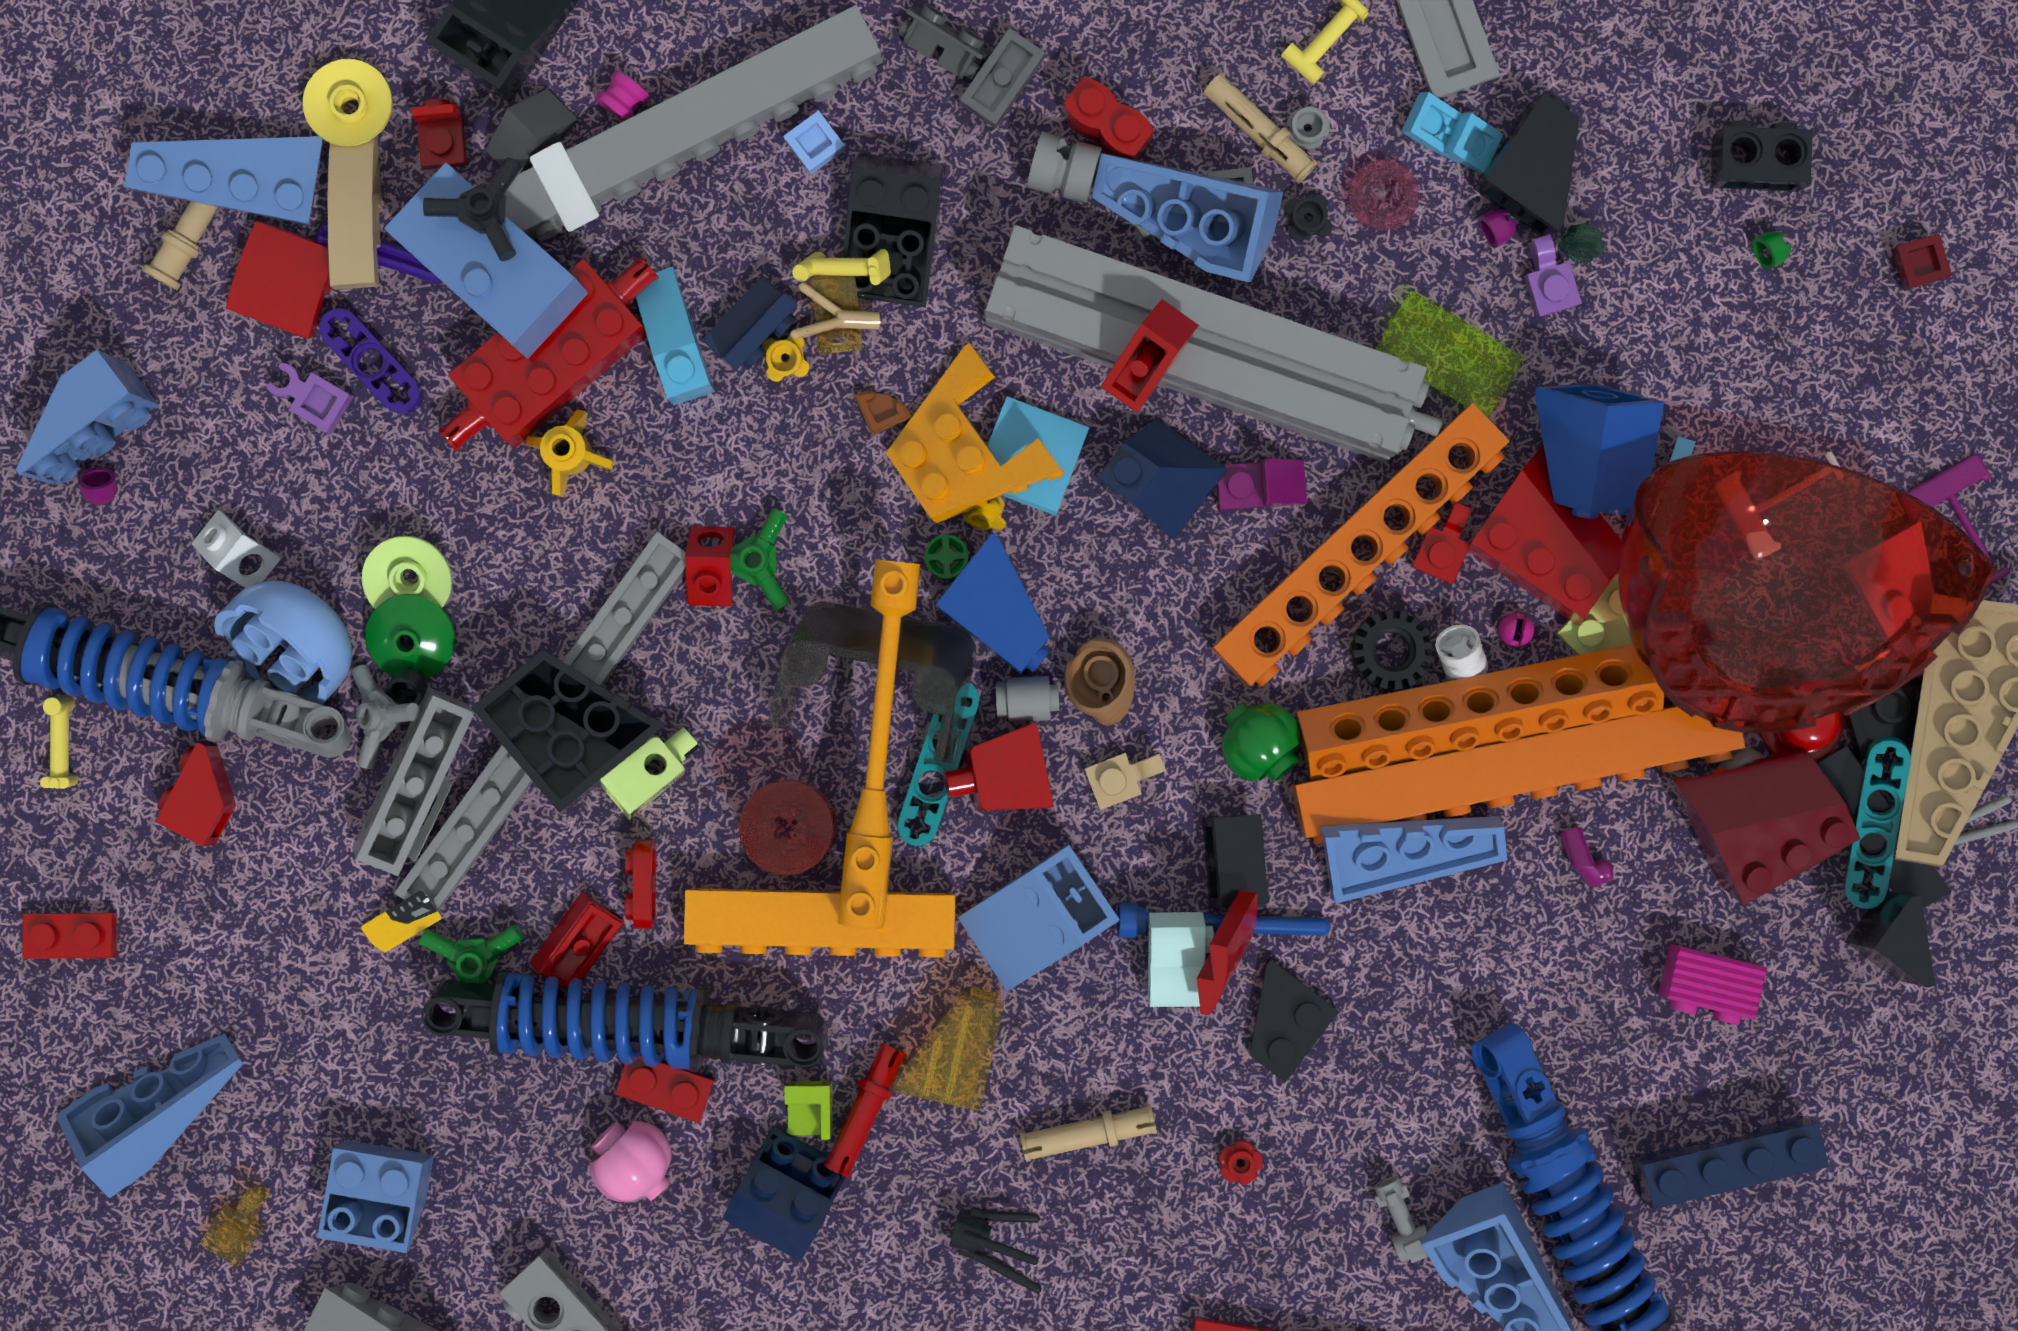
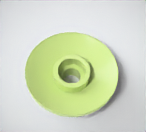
(385, 567)

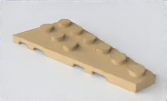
(1960, 731)

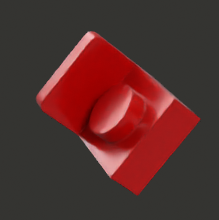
(440, 134)

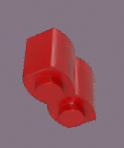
(1097, 116)

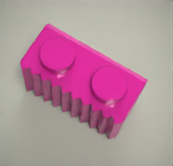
(1712, 982)

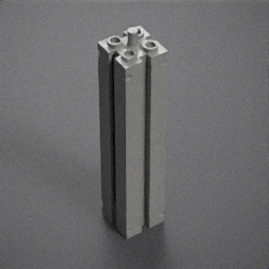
(1233, 358)

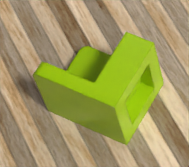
(810, 1108)

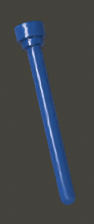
(1135, 921)

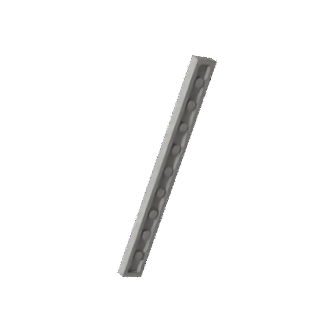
(503, 780)

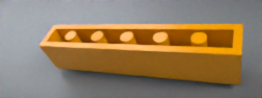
(810, 920)

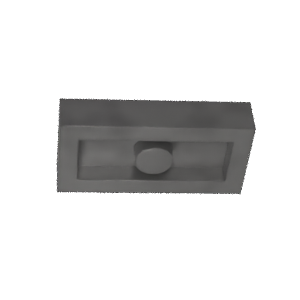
(1002, 78)

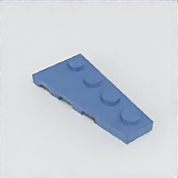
(241, 175)
(1399, 854)

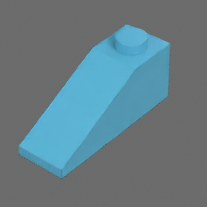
(673, 340)

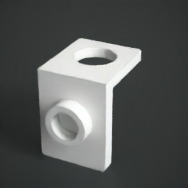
(226, 545)

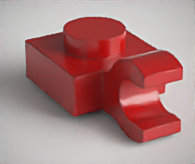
(1442, 550)

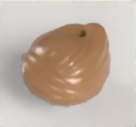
(1099, 669)

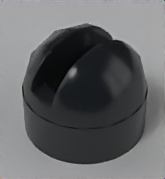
(398, 686)

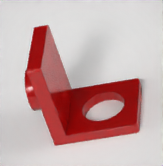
(709, 567)

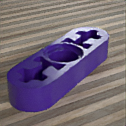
(358, 330)

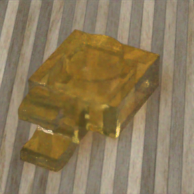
(235, 1228)

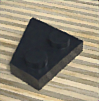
(1286, 1021)

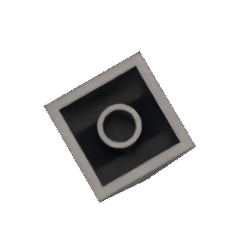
(1896, 938)

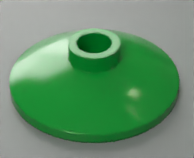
(423, 622)

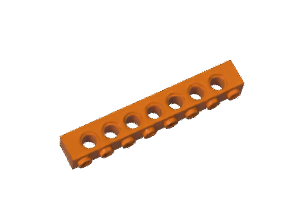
(1467, 431)
(1476, 711)

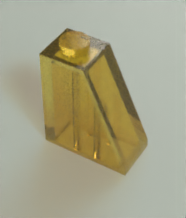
(956, 1053)

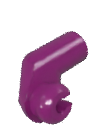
(1582, 861)

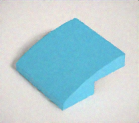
(1019, 427)

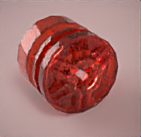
(815, 827)

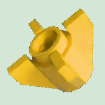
(575, 460)

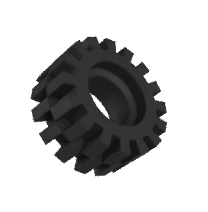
(1418, 650)

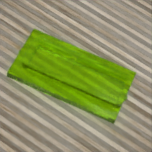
(1456, 355)

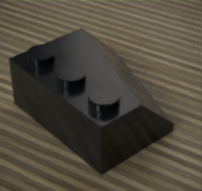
(563, 727)

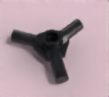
(482, 208)

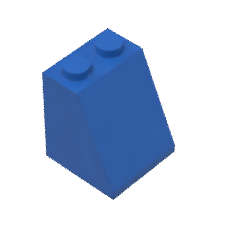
(1597, 445)
(996, 609)

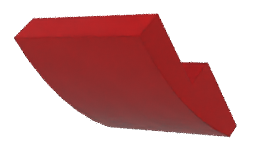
(281, 279)
(1227, 950)

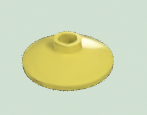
(334, 87)

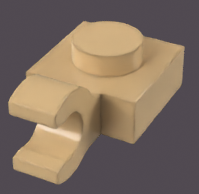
(1117, 779)

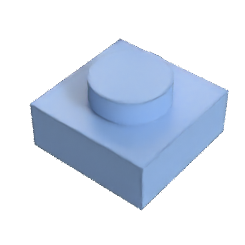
(814, 142)

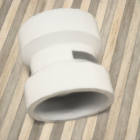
(1461, 652)

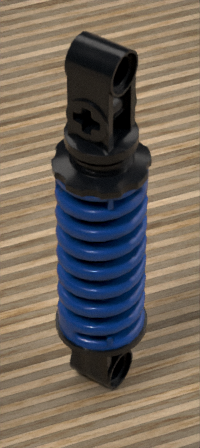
(622, 1024)

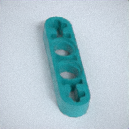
(926, 763)
(1883, 823)

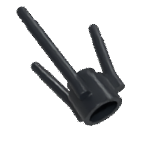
(972, 1238)

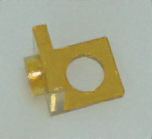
(843, 293)

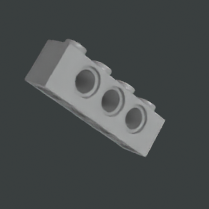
(412, 782)
(549, 1278)

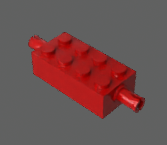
(524, 393)

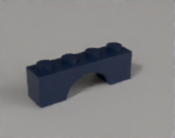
(1707, 1170)

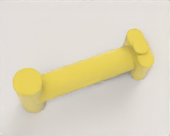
(1306, 60)
(818, 265)
(59, 710)

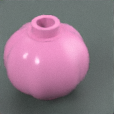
(631, 1162)

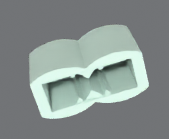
(1176, 957)

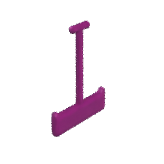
(1950, 482)

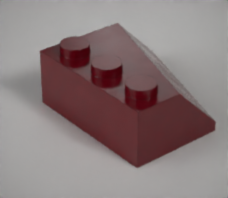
(1766, 821)

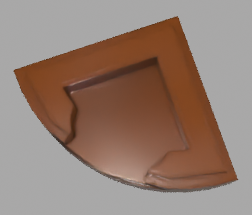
(881, 411)

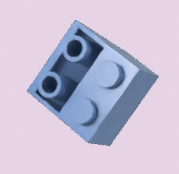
(374, 1195)

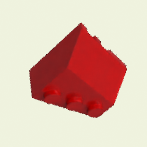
(1547, 548)

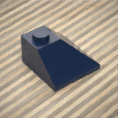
(1161, 477)

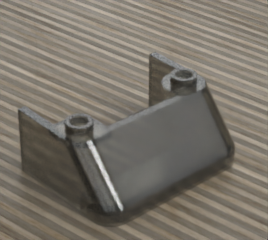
(935, 652)

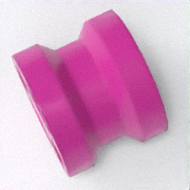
(622, 96)

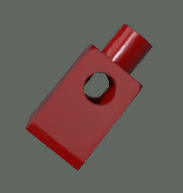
(1004, 773)

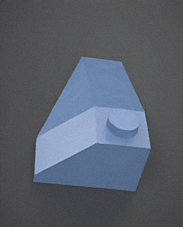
(1495, 1262)

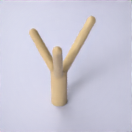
(842, 318)

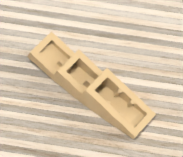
(354, 215)

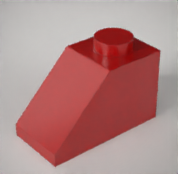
(1149, 355)

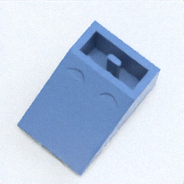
(84, 416)
(1038, 917)

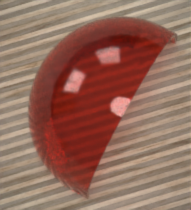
(1828, 618)

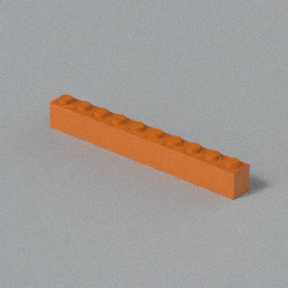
(1512, 768)

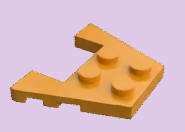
(948, 459)

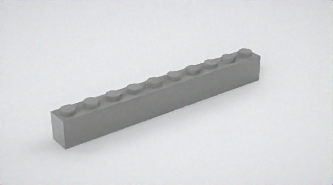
(705, 117)

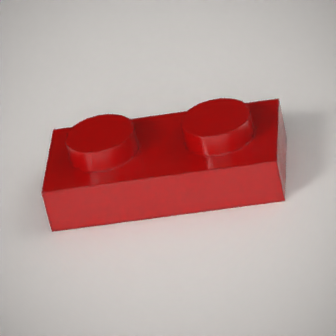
(69, 935)
(666, 1089)

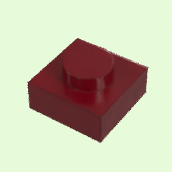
(1921, 262)

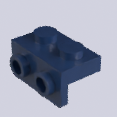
(748, 324)

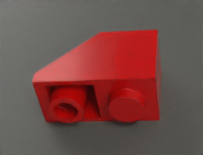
(201, 797)

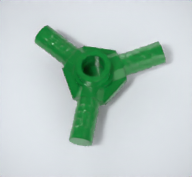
(757, 560)
(472, 958)

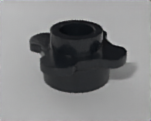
(1314, 206)

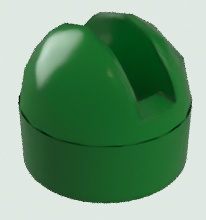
(1776, 247)

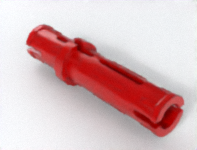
(872, 1093)

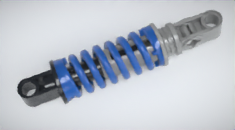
(161, 685)

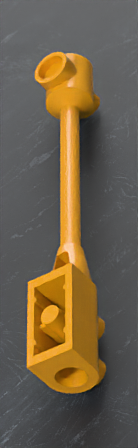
(869, 840)

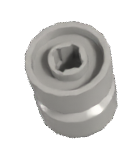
(1064, 167)

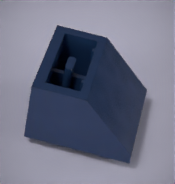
(784, 1194)

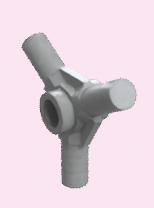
(377, 715)

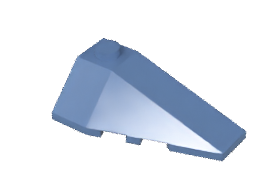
(1202, 216)
(129, 1129)

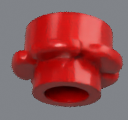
(1240, 1150)

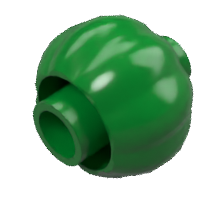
(1260, 741)

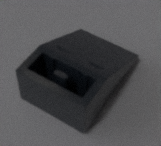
(497, 39)
(895, 209)

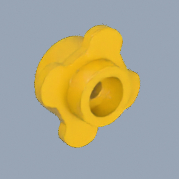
(776, 366)
(988, 515)

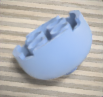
(299, 622)

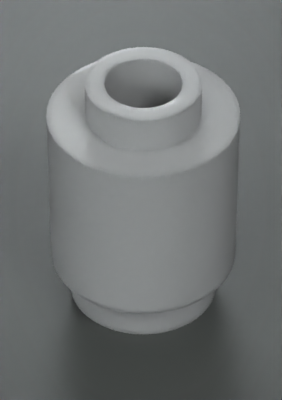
(1026, 699)

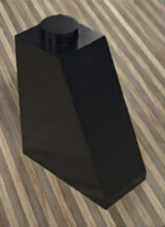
(1535, 166)

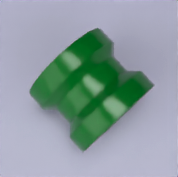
(939, 552)

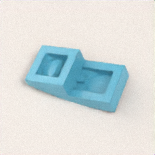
(1452, 133)

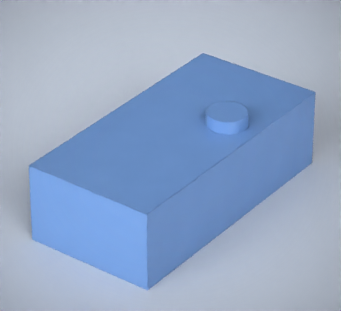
(516, 296)

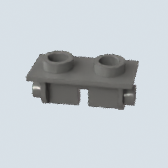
(930, 30)

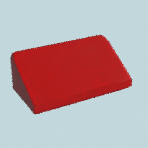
(576, 941)

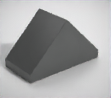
(530, 129)

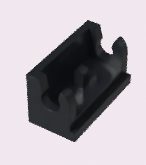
(1234, 858)

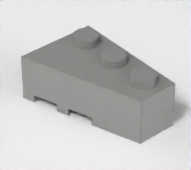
(354, 1310)

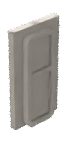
(1449, 44)

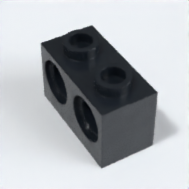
(1762, 168)

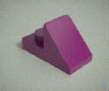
(1263, 485)

